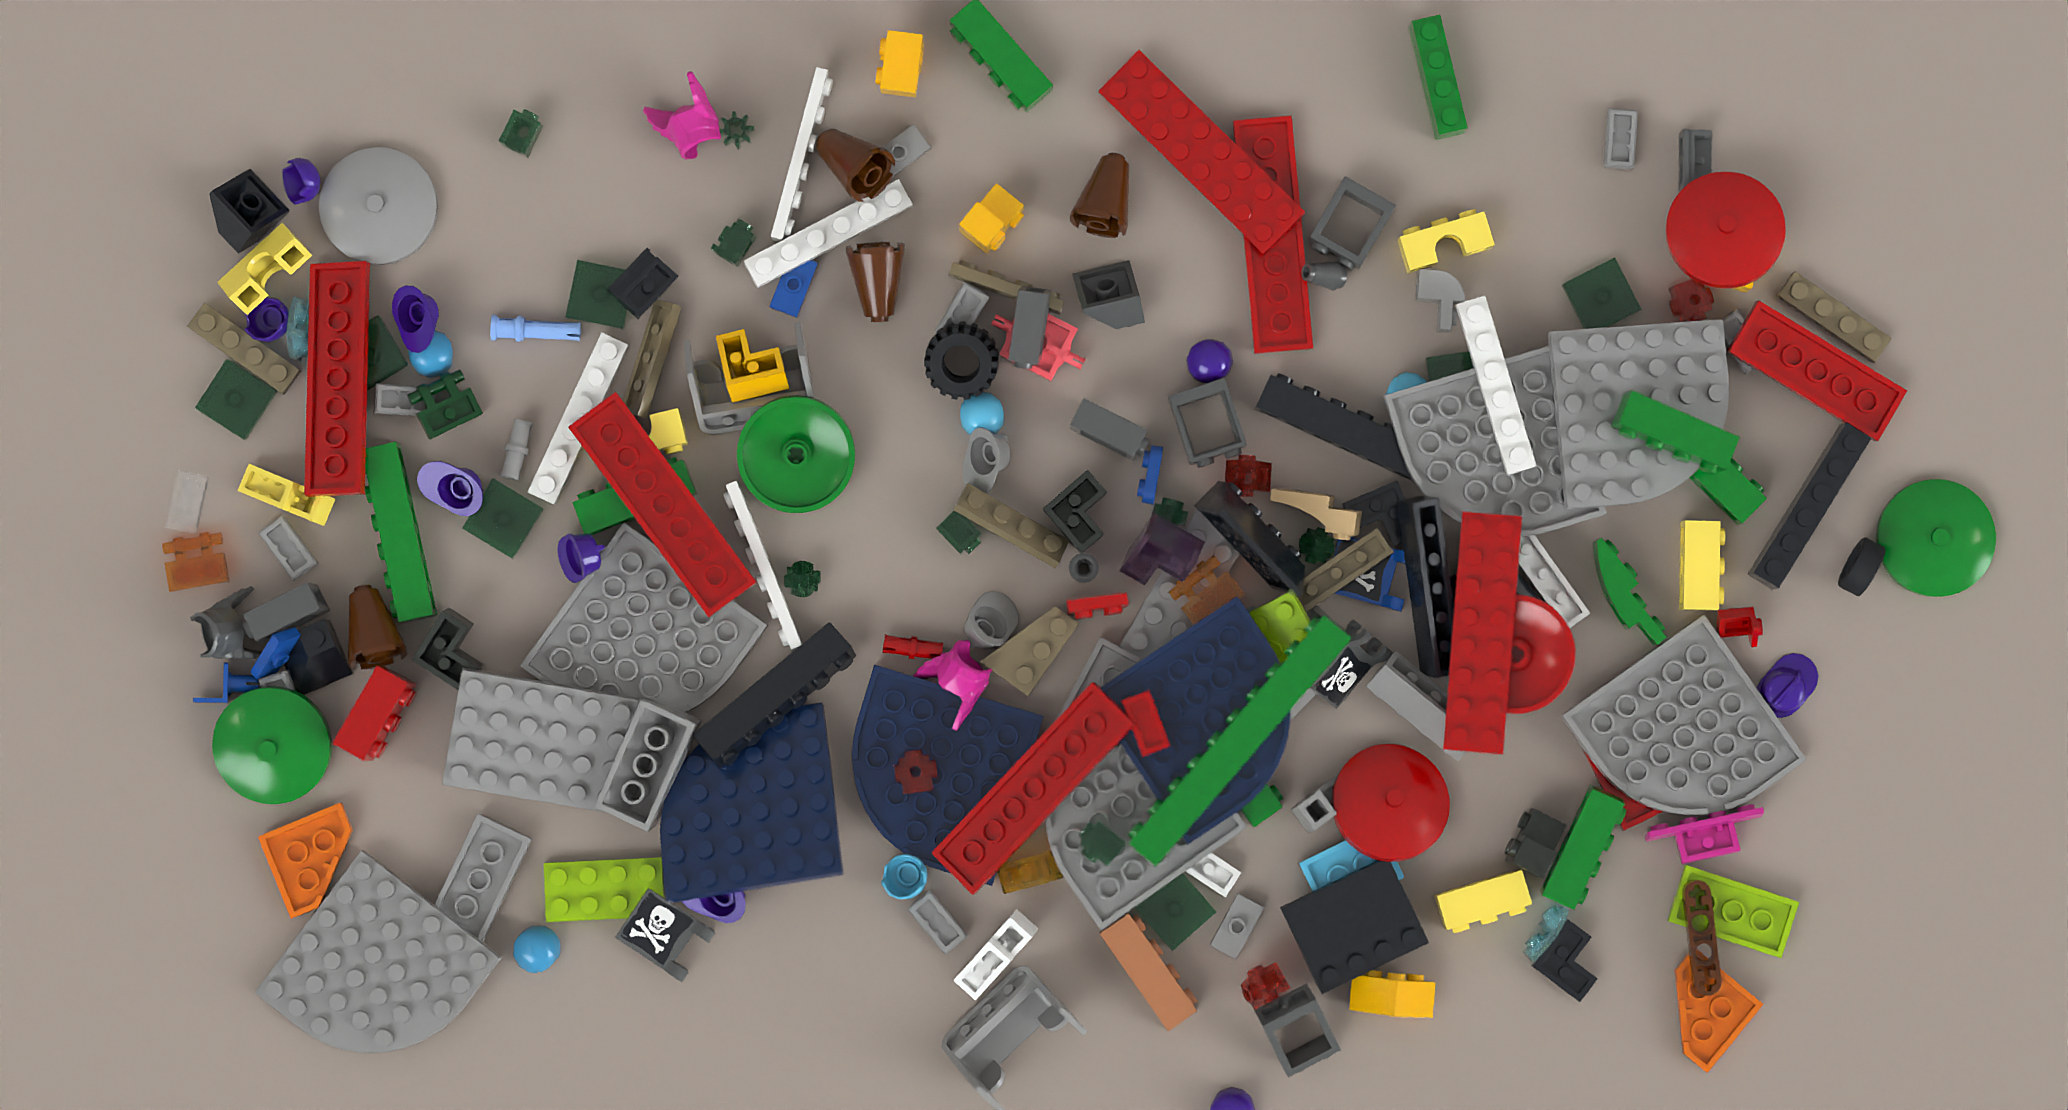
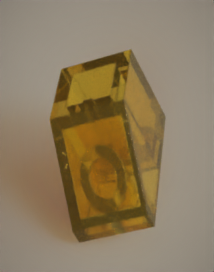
(1029, 872)

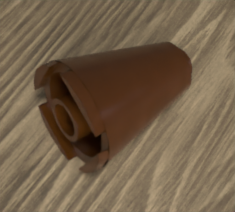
(857, 164)
(1105, 199)
(876, 276)
(371, 631)

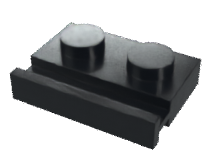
(642, 283)

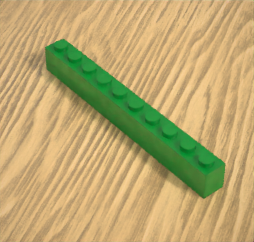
(1239, 741)

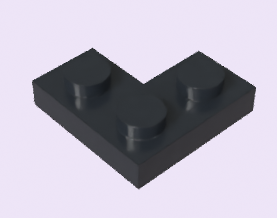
(1380, 505)
(1559, 965)

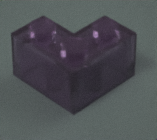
(1161, 547)

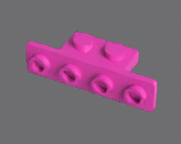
(1706, 837)

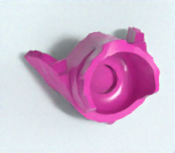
(688, 123)
(959, 675)

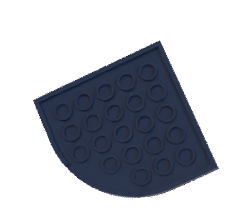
(1195, 689)
(916, 714)
(755, 820)

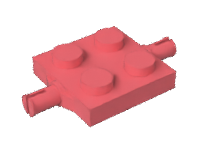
(1055, 348)

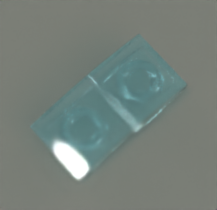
(297, 339)
(1551, 924)

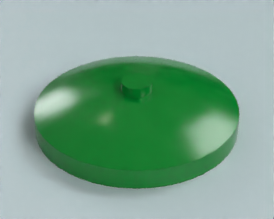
(796, 454)
(1936, 538)
(272, 745)

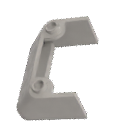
(711, 397)
(1000, 1026)

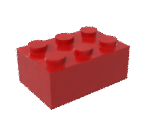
(375, 714)

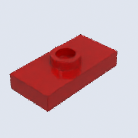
(1148, 727)

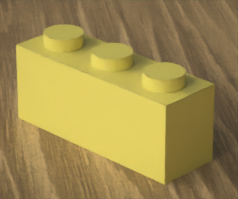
(1701, 565)
(1483, 900)

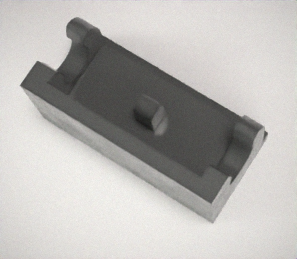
(1694, 155)

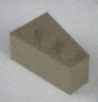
(1032, 650)

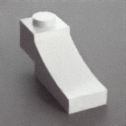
(996, 954)

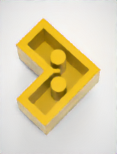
(901, 63)
(990, 219)
(747, 372)
(1393, 994)

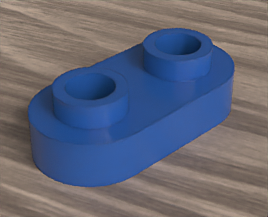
(1152, 462)

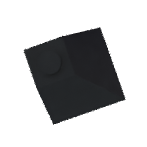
(245, 210)
(317, 658)

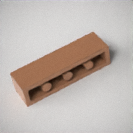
(1148, 972)

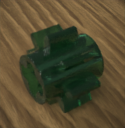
(735, 121)
(1171, 510)
(1316, 545)
(802, 579)

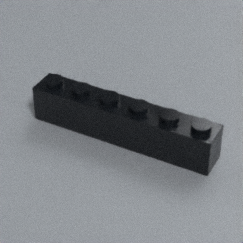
(1332, 423)
(1809, 506)
(1428, 582)
(775, 695)

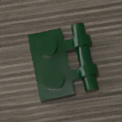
(449, 412)

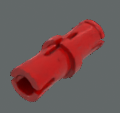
(912, 647)

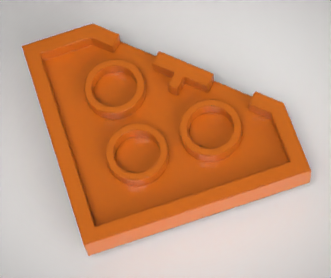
(306, 856)
(1711, 1021)

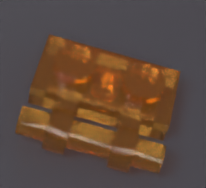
(195, 571)
(1212, 597)

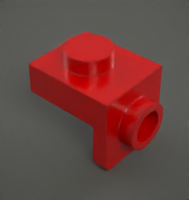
(1739, 622)

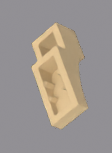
(1339, 521)

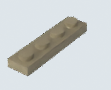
(995, 282)
(1834, 317)
(243, 348)
(651, 357)
(1011, 525)
(1343, 569)

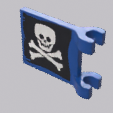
(1375, 583)

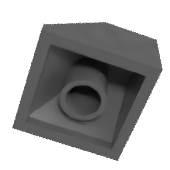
(1110, 295)

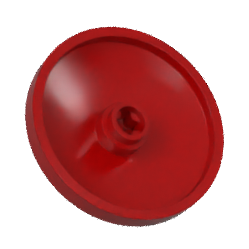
(1725, 229)
(1540, 657)
(1390, 802)

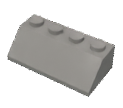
(647, 764)

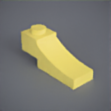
(285, 495)

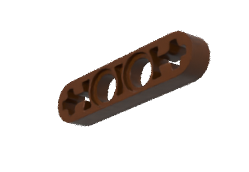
(1706, 936)

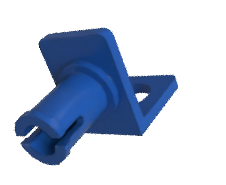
(231, 683)

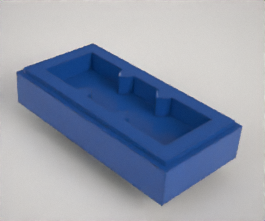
(793, 289)
(275, 653)

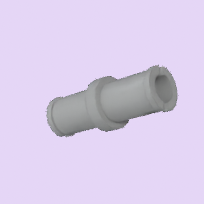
(516, 449)

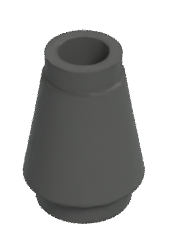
(1325, 274)
(1087, 559)

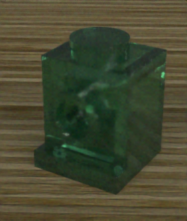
(510, 135)
(734, 242)

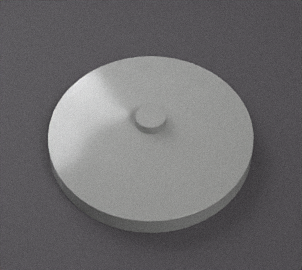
(378, 206)

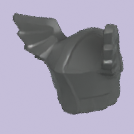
(224, 629)

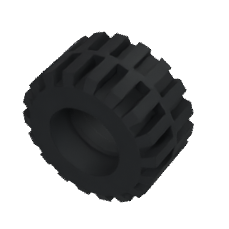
(954, 384)

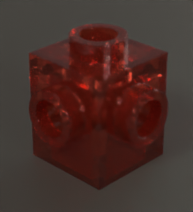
(1680, 302)
(1243, 473)
(909, 782)
(1264, 985)

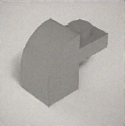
(1440, 288)
(1316, 807)

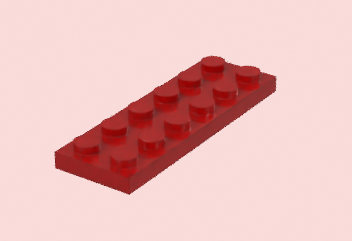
(1816, 370)

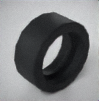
(1861, 566)

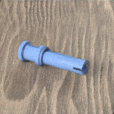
(519, 328)

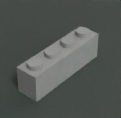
(1413, 698)

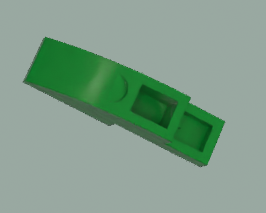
(1616, 582)

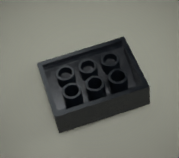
(1253, 538)
(1354, 925)

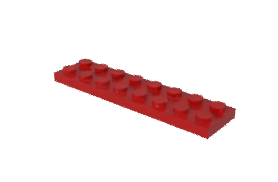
(1201, 152)
(1274, 280)
(337, 379)
(662, 504)
(1482, 632)
(1033, 788)

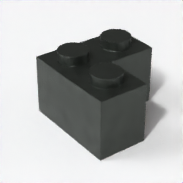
(1070, 509)
(441, 650)
(1535, 843)

